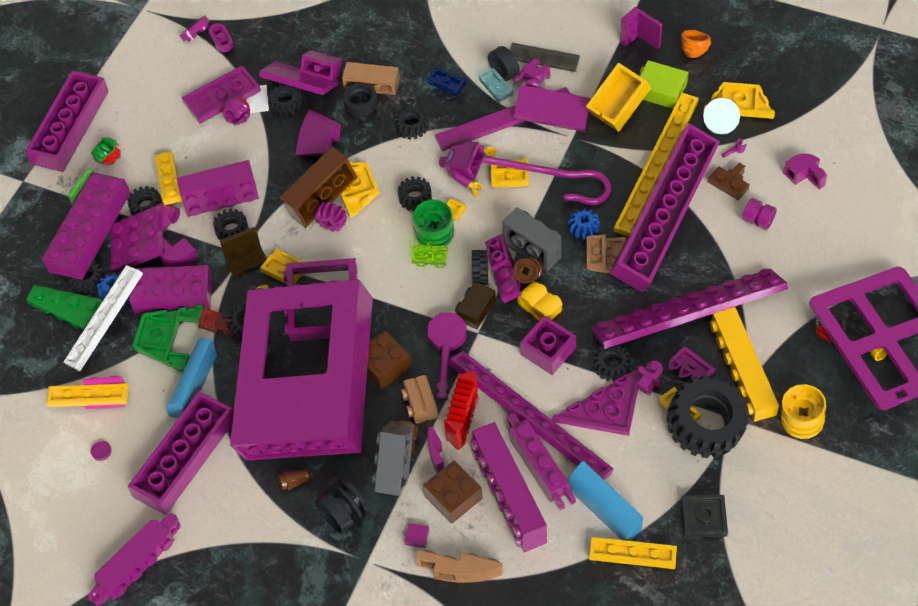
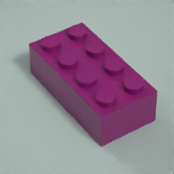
(217, 188)
(172, 288)

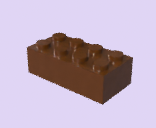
(319, 184)

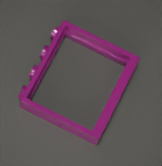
(316, 332)

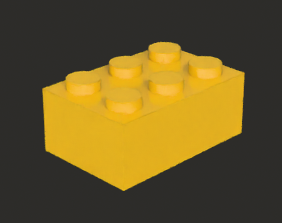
(618, 97)

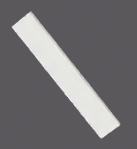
(103, 318)

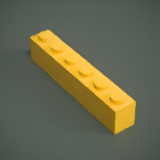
(744, 364)

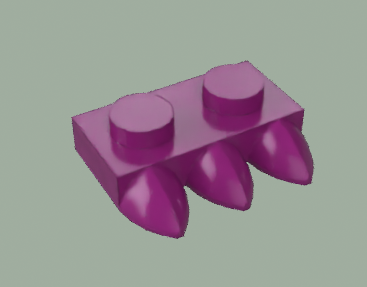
(690, 365)

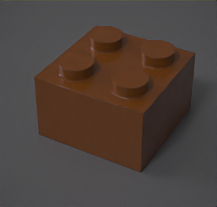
(386, 360)
(452, 491)

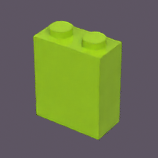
(665, 83)

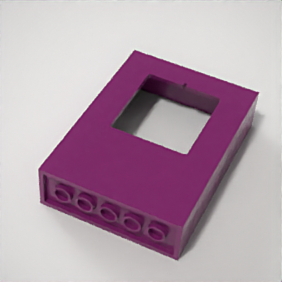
(309, 411)

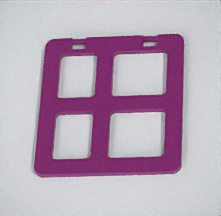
(882, 335)

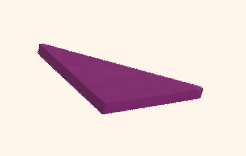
(606, 409)

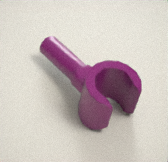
(737, 148)

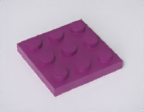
(136, 239)

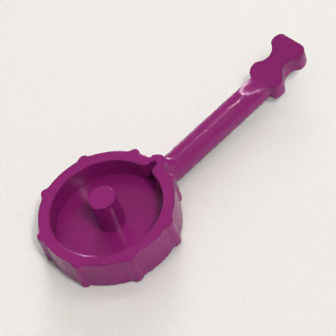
(446, 333)

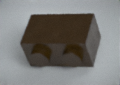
(476, 304)

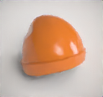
(694, 43)

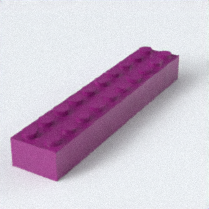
(664, 208)

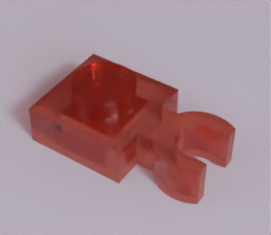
(213, 321)

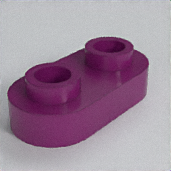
(199, 25)
(220, 37)

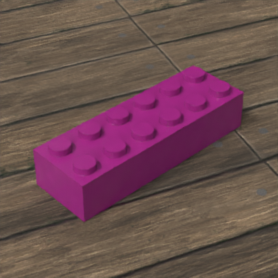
(67, 121)
(86, 226)
(181, 453)
(509, 487)

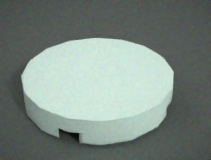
(721, 116)

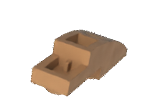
(465, 570)

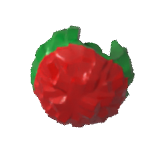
(106, 151)

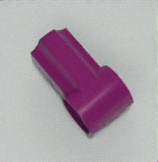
(169, 215)

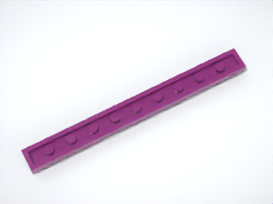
(524, 411)

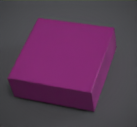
(417, 535)

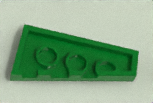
(65, 305)

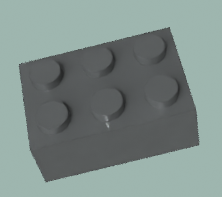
(531, 238)
(393, 458)

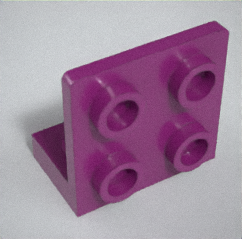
(639, 24)

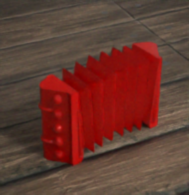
(461, 409)

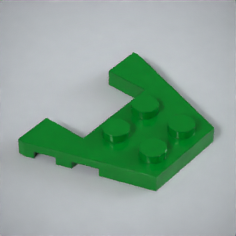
(158, 332)

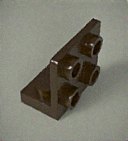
(243, 252)

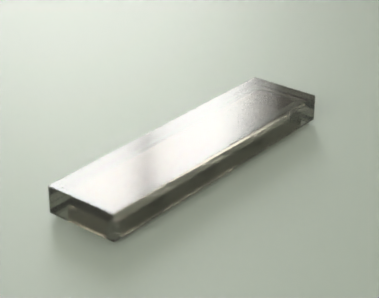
(551, 58)

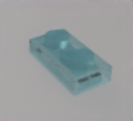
(496, 85)

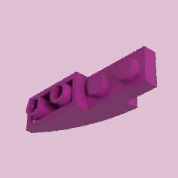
(503, 265)

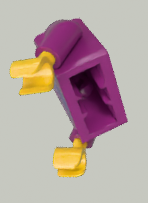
(464, 163)

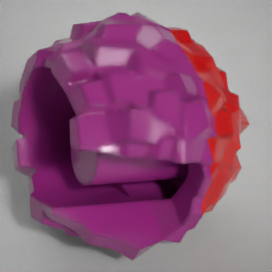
(236, 110)

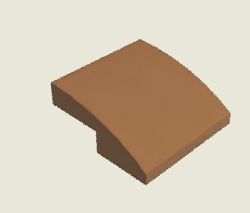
(602, 252)

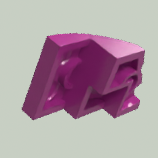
(316, 135)

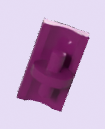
(650, 377)

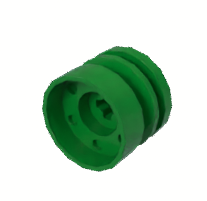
(433, 223)

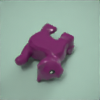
(533, 74)

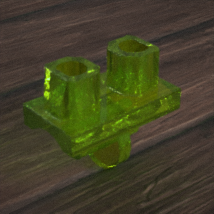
(430, 255)

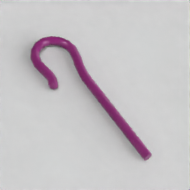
(560, 173)

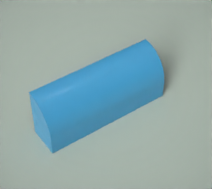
(192, 377)
(605, 502)

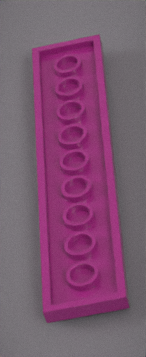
(688, 308)

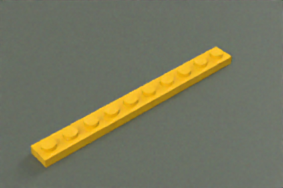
(676, 123)

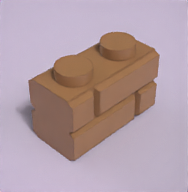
(420, 399)

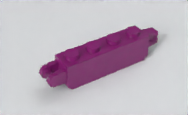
(539, 461)
(133, 559)

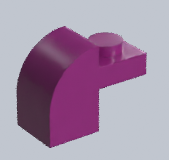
(803, 167)
(179, 254)

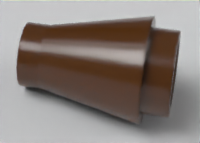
(291, 479)

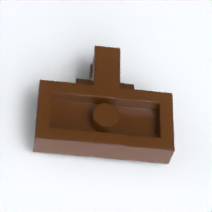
(730, 181)

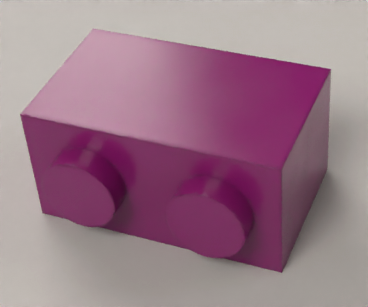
(321, 65)

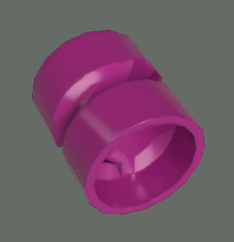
(758, 213)

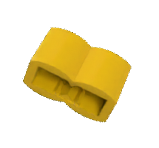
(539, 302)

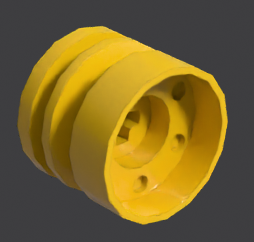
(803, 411)

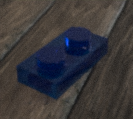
(446, 81)

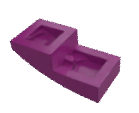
(435, 448)

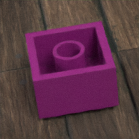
(548, 345)

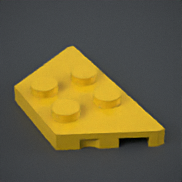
(747, 97)
(361, 191)

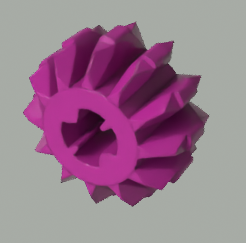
(330, 216)

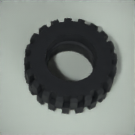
(722, 398)

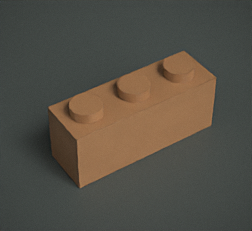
(381, 78)

